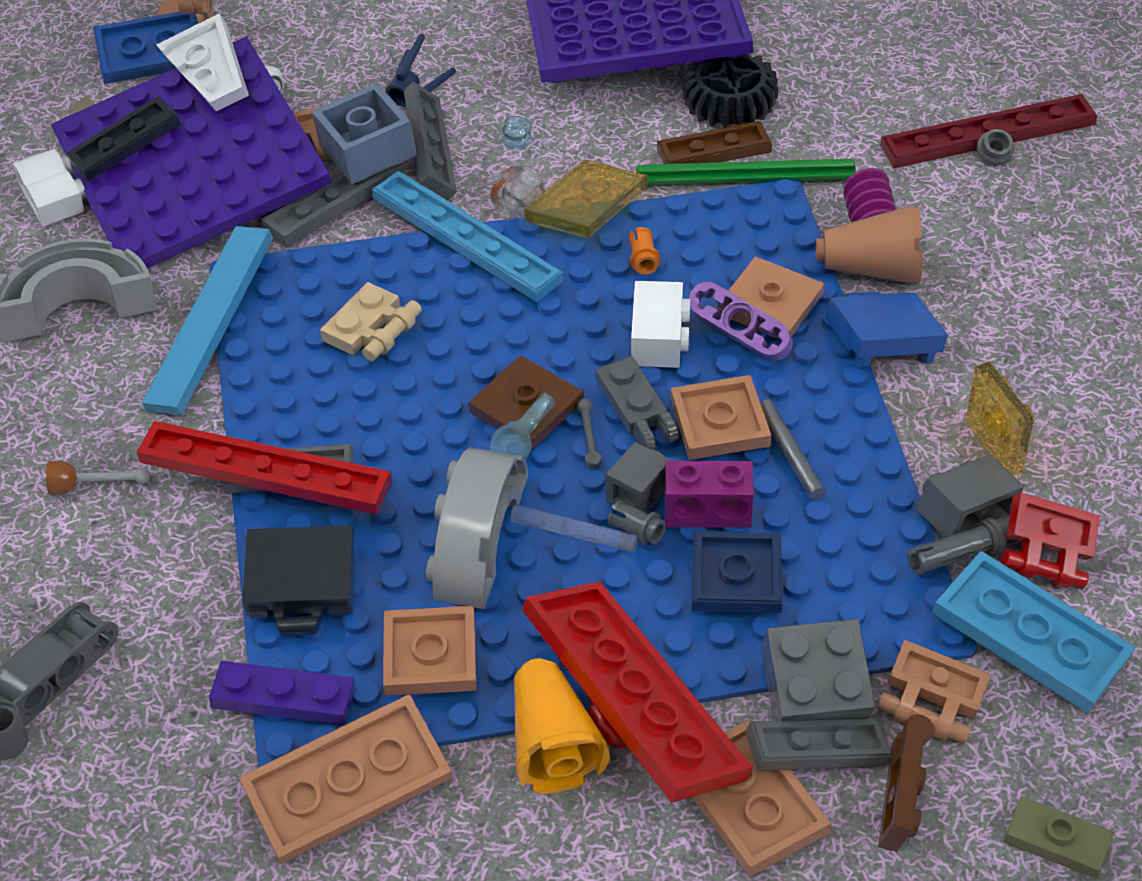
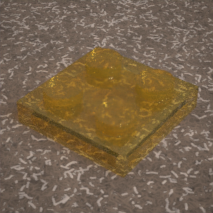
(999, 418)

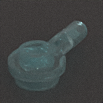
(515, 436)

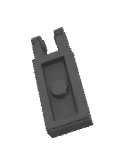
(635, 401)

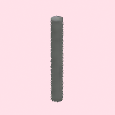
(792, 451)

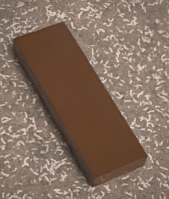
(716, 145)

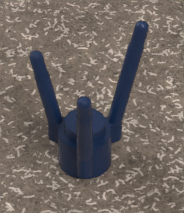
(404, 77)

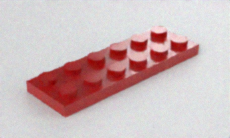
(637, 691)

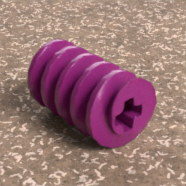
(868, 194)

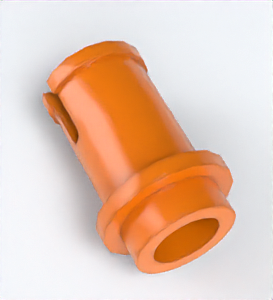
(644, 256)

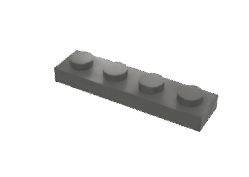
(431, 142)
(321, 206)

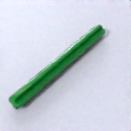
(747, 171)

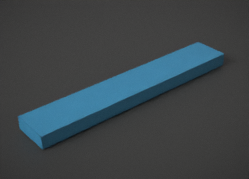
(468, 236)
(207, 321)

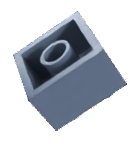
(364, 133)

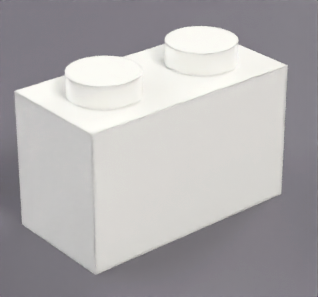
(658, 323)

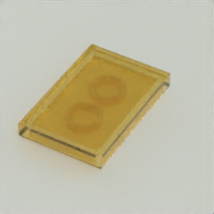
(585, 198)

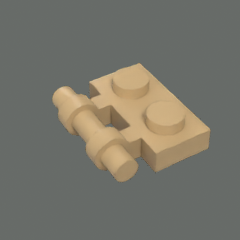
(361, 322)

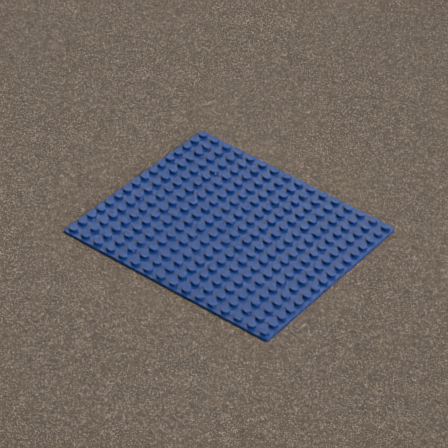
(413, 418)

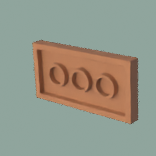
(345, 778)

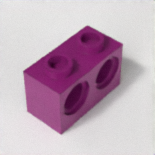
(709, 494)

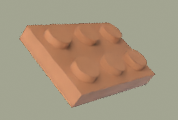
(764, 815)

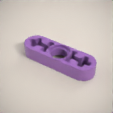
(769, 326)

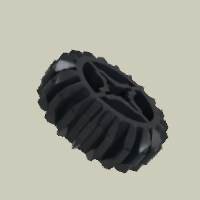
(730, 90)

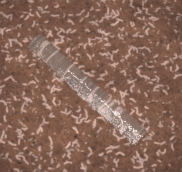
(574, 528)

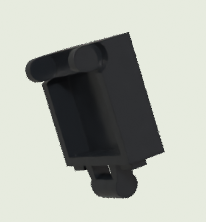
(299, 574)

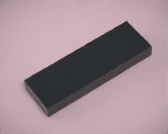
(123, 138)

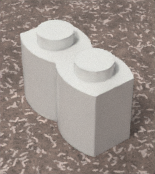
(50, 186)

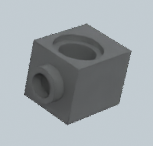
(637, 478)

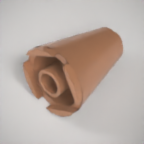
(876, 246)

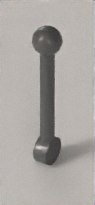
(592, 458)

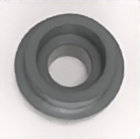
(999, 139)

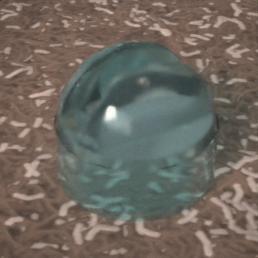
(516, 131)

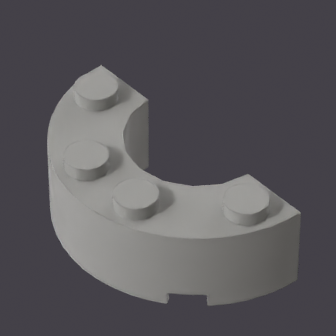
(70, 273)
(470, 524)

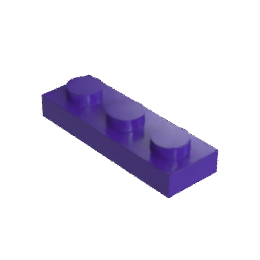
(282, 692)

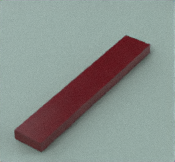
(963, 134)

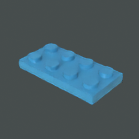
(1034, 631)

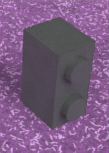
(967, 494)

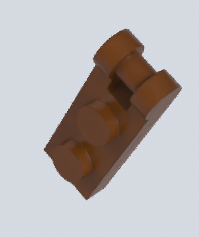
(904, 783)

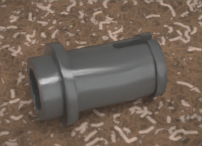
(637, 522)

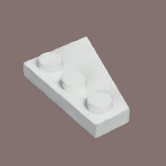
(208, 61)

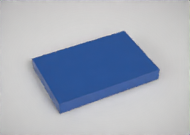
(131, 49)

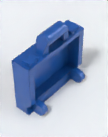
(885, 326)

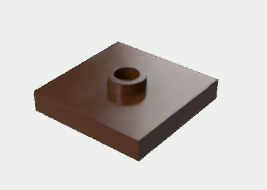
(516, 391)

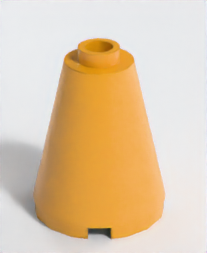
(553, 731)

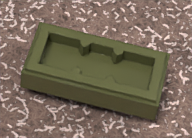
(1059, 837)

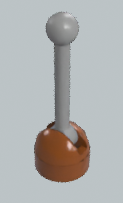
(63, 477)

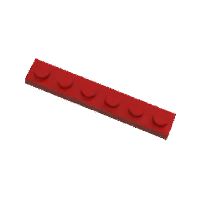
(265, 467)

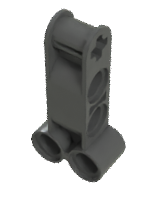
(46, 669)

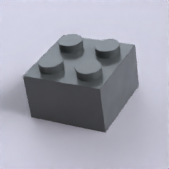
(817, 672)

